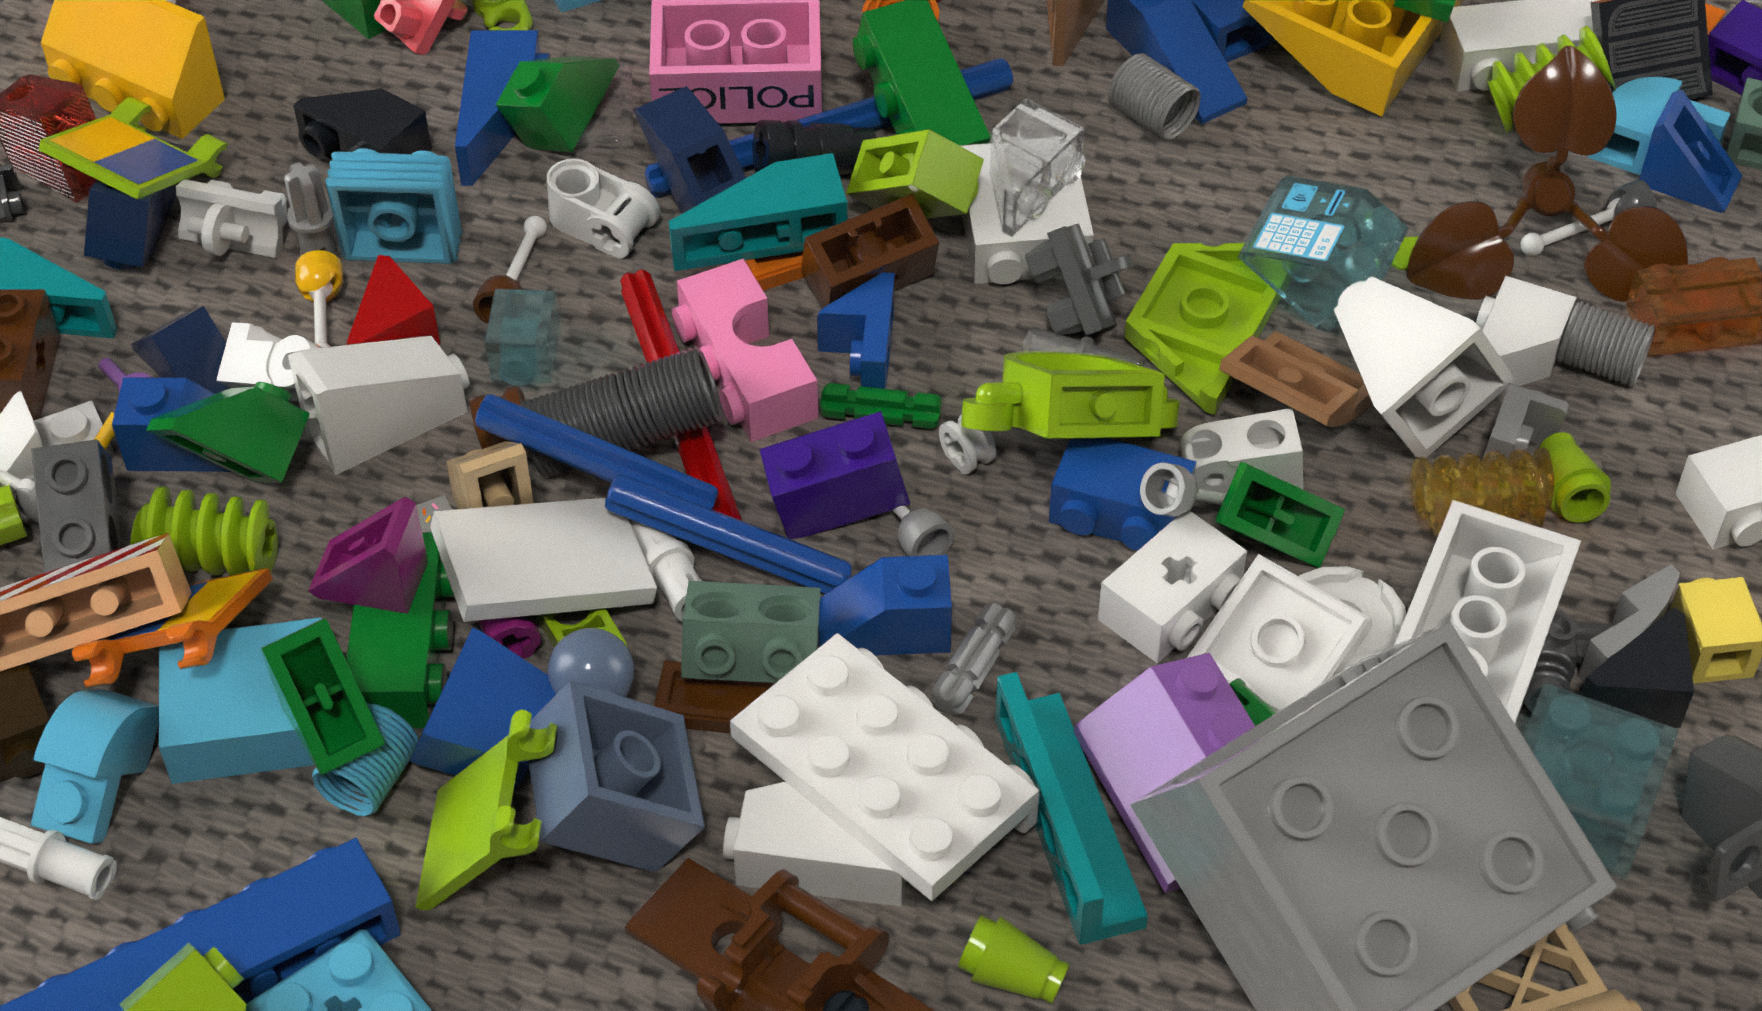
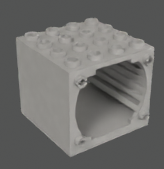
(1376, 839)

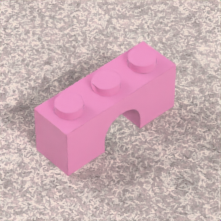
(758, 385)

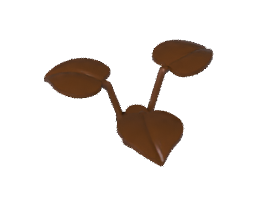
(1560, 111)

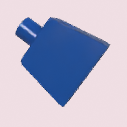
(478, 705)

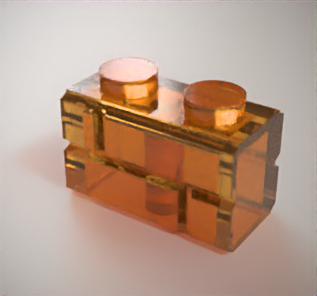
(1699, 304)

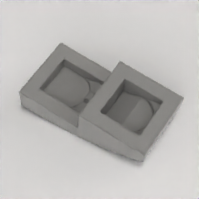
(1635, 612)

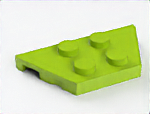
(1198, 313)

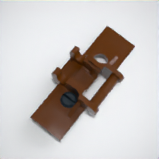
(756, 970)

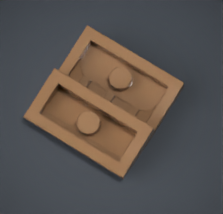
(1299, 378)

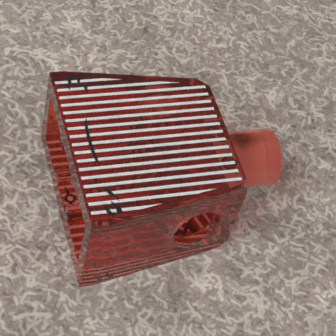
(35, 110)

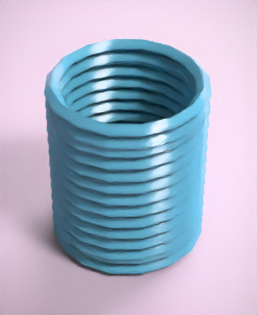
(373, 771)

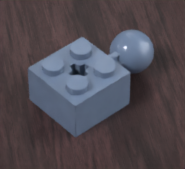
(618, 766)

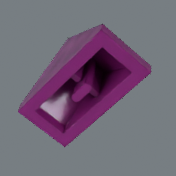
(375, 561)

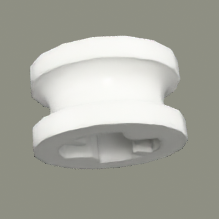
(966, 445)

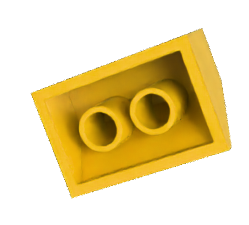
(137, 52)

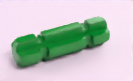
(896, 405)

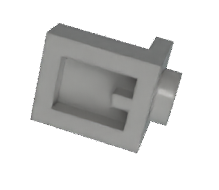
(1524, 418)

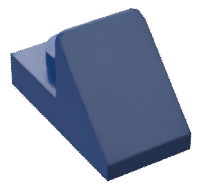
(863, 327)

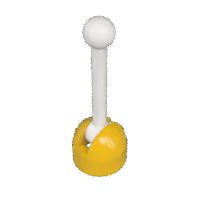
(319, 280)

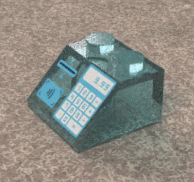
(1319, 242)

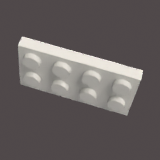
(886, 765)

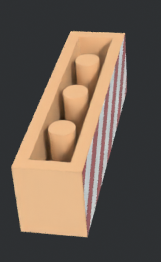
(90, 600)

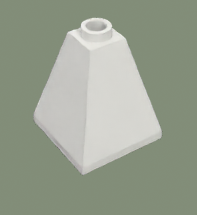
(1419, 362)

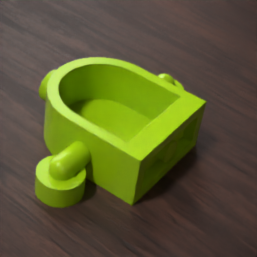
(1072, 398)

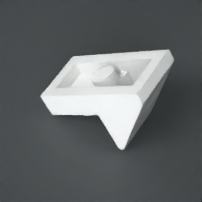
(22, 434)

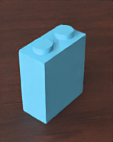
(227, 712)

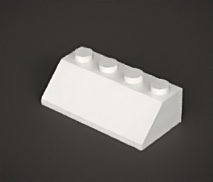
(1497, 589)

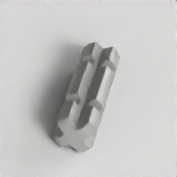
(973, 659)

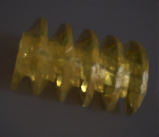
(1490, 484)

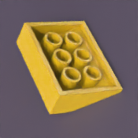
(1351, 46)

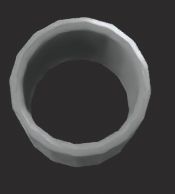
(1154, 96)
(1606, 343)

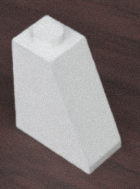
(376, 395)
(790, 833)

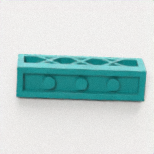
(1070, 815)

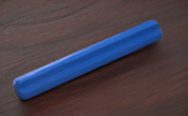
(586, 451)
(726, 535)

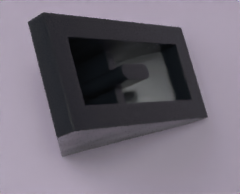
(1649, 674)

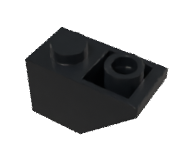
(361, 120)

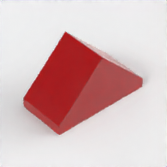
(392, 308)

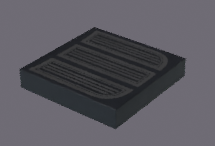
(1655, 41)

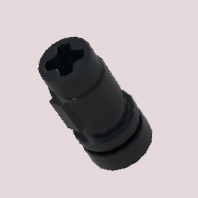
(790, 140)

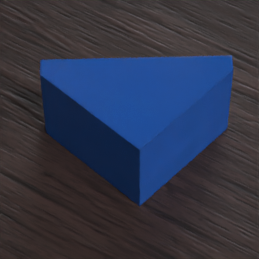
(1688, 159)

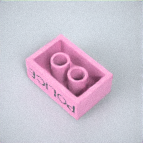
(739, 56)

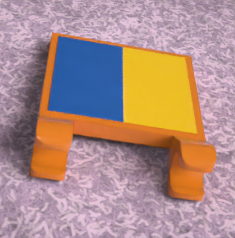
(205, 615)

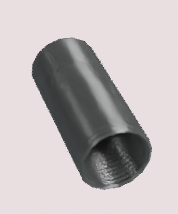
(677, 398)

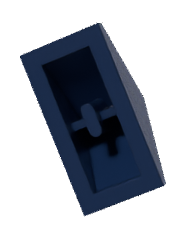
(186, 349)

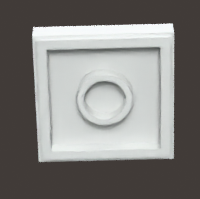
(1281, 634)

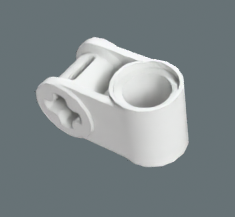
(596, 208)

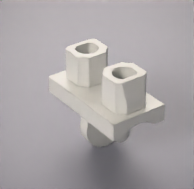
(231, 218)

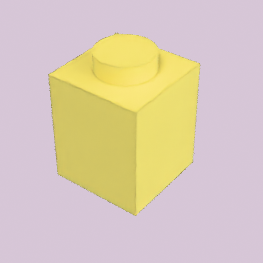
(1720, 628)

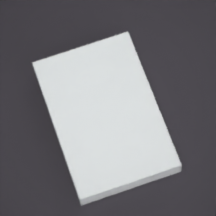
(541, 559)

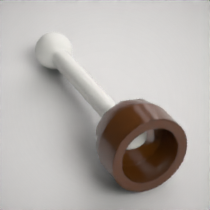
(534, 228)

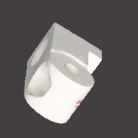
(259, 356)
(1261, 440)

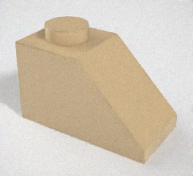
(491, 477)

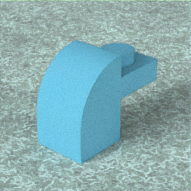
(1638, 110)
(85, 752)

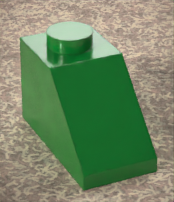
(555, 98)
(239, 429)

